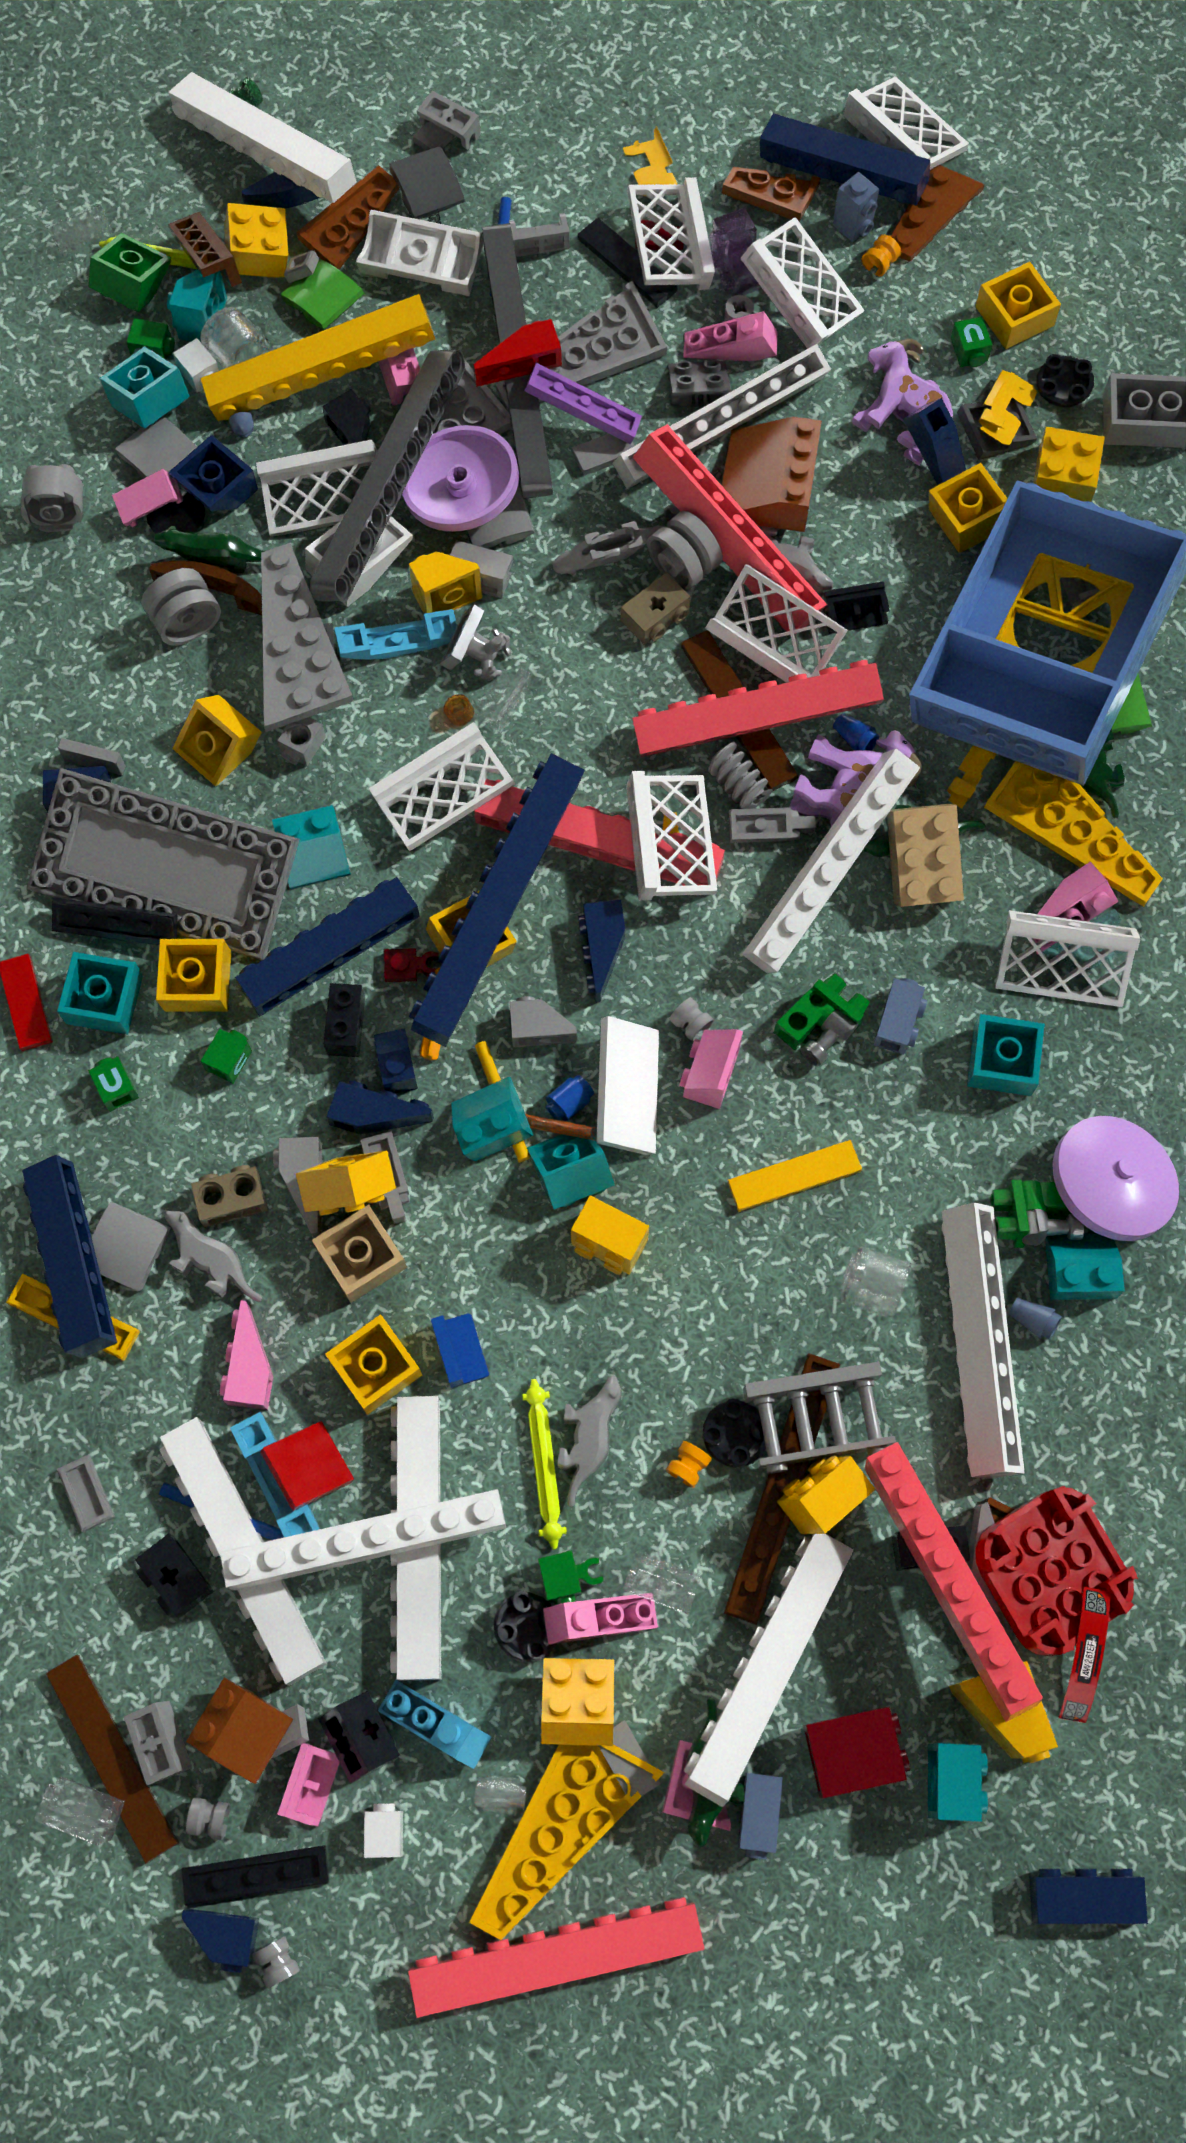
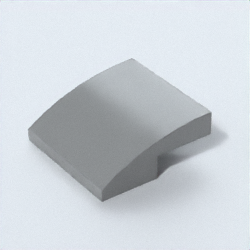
(155, 448)
(509, 526)
(127, 1245)

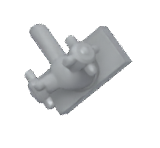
(469, 642)

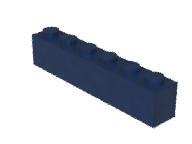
(842, 156)
(327, 946)
(68, 1257)

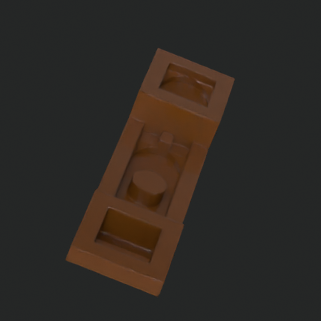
(217, 579)

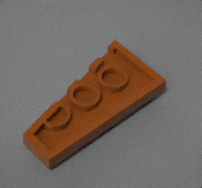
(939, 203)
(345, 222)

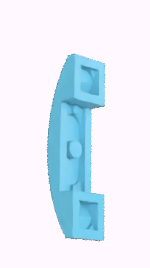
(396, 639)
(251, 1437)

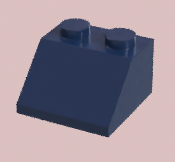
(215, 476)

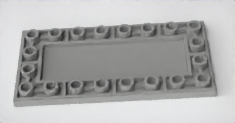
(163, 857)

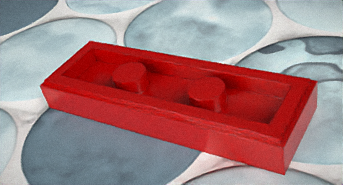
(25, 1002)

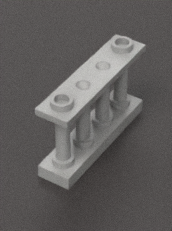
(796, 1390)

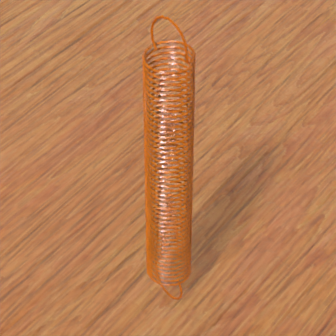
(555, 1130)

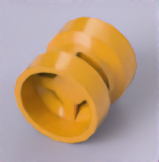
(884, 251)
(689, 1463)

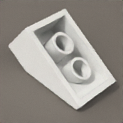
(389, 546)

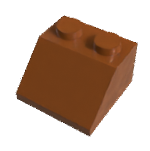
(239, 1730)

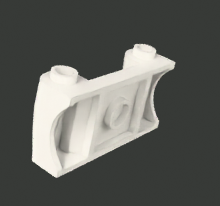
(421, 251)

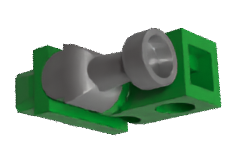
(822, 1008)
(1031, 1213)

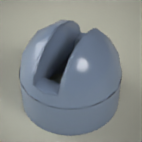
(241, 424)

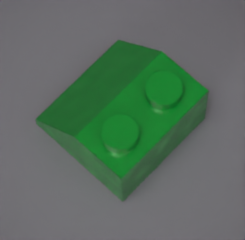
(128, 271)

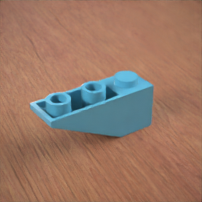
(434, 1724)

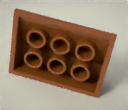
(773, 471)

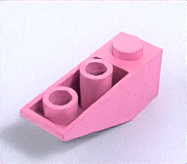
(737, 339)
(1079, 897)
(249, 1371)
(599, 1618)

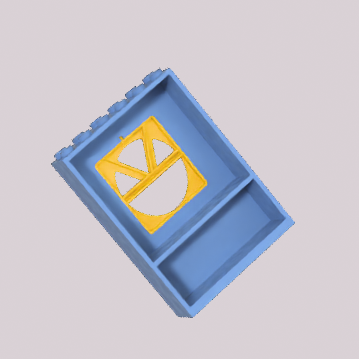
(1024, 703)

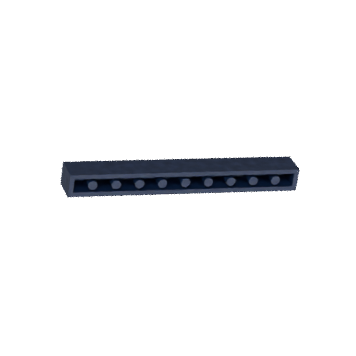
(497, 900)

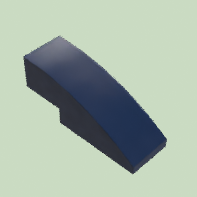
(277, 192)

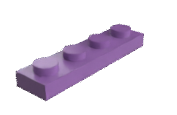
(583, 403)

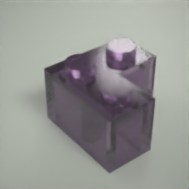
(729, 241)

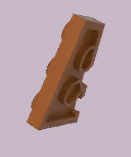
(775, 194)

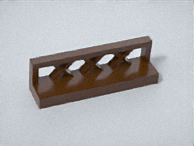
(209, 242)

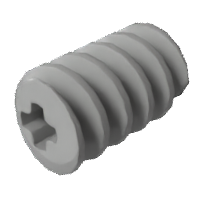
(737, 779)

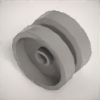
(685, 549)
(180, 606)

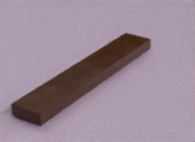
(719, 679)
(112, 1758)

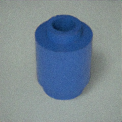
(569, 1098)

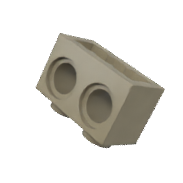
(230, 1205)

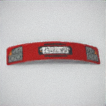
(1087, 1655)

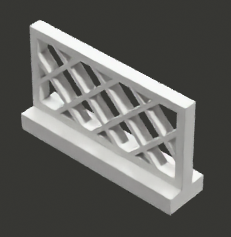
(879, 129)
(693, 226)
(788, 293)
(311, 465)
(755, 647)
(430, 770)
(645, 842)
(1071, 932)

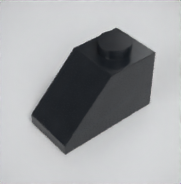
(348, 417)

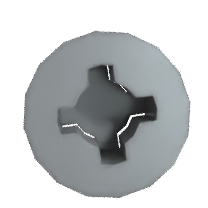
(739, 304)

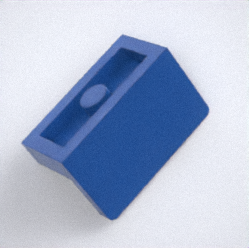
(460, 1349)

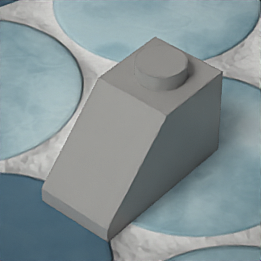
(538, 1024)

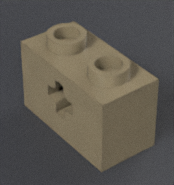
(644, 614)

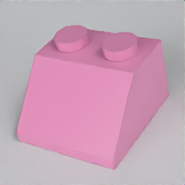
(712, 1066)

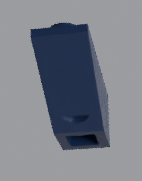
(937, 440)
(605, 936)
(368, 1111)

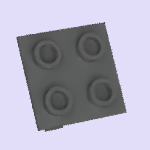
(698, 378)

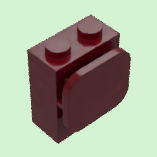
(856, 1752)

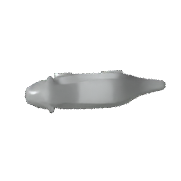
(603, 548)
(802, 561)
(208, 1256)
(590, 1435)

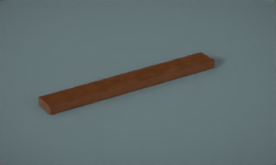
(770, 1520)

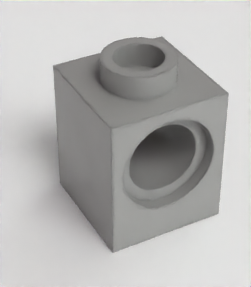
(302, 729)

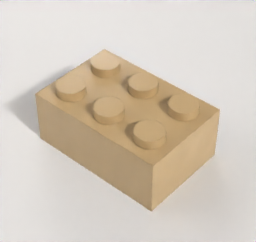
(925, 855)

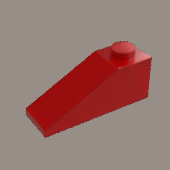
(520, 353)

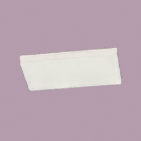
(627, 1086)

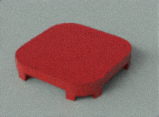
(1041, 1563)

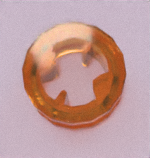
(460, 717)

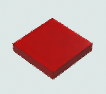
(307, 1465)

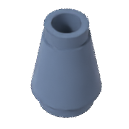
(1036, 1317)

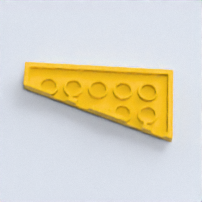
(1073, 826)
(562, 1822)

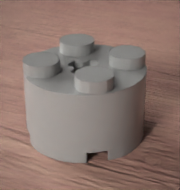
(52, 497)

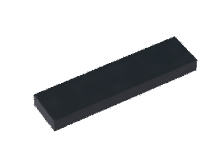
(623, 260)
(112, 921)
(255, 1875)

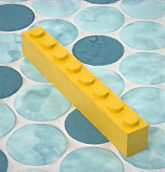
(318, 358)

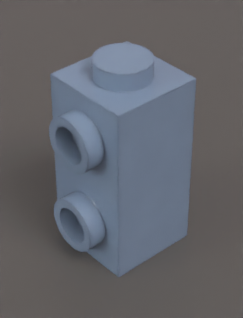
(856, 207)
(899, 1015)
(760, 1815)

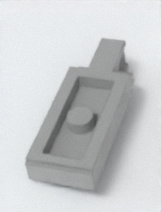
(768, 825)
(398, 1196)

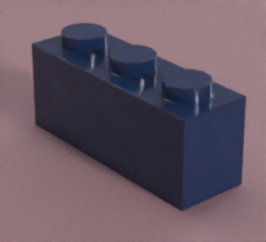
(1088, 1897)

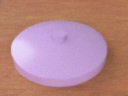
(462, 479)
(1115, 1178)

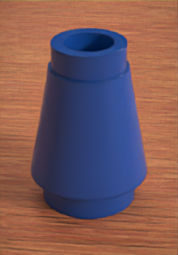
(856, 733)

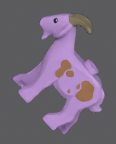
(900, 391)
(852, 771)

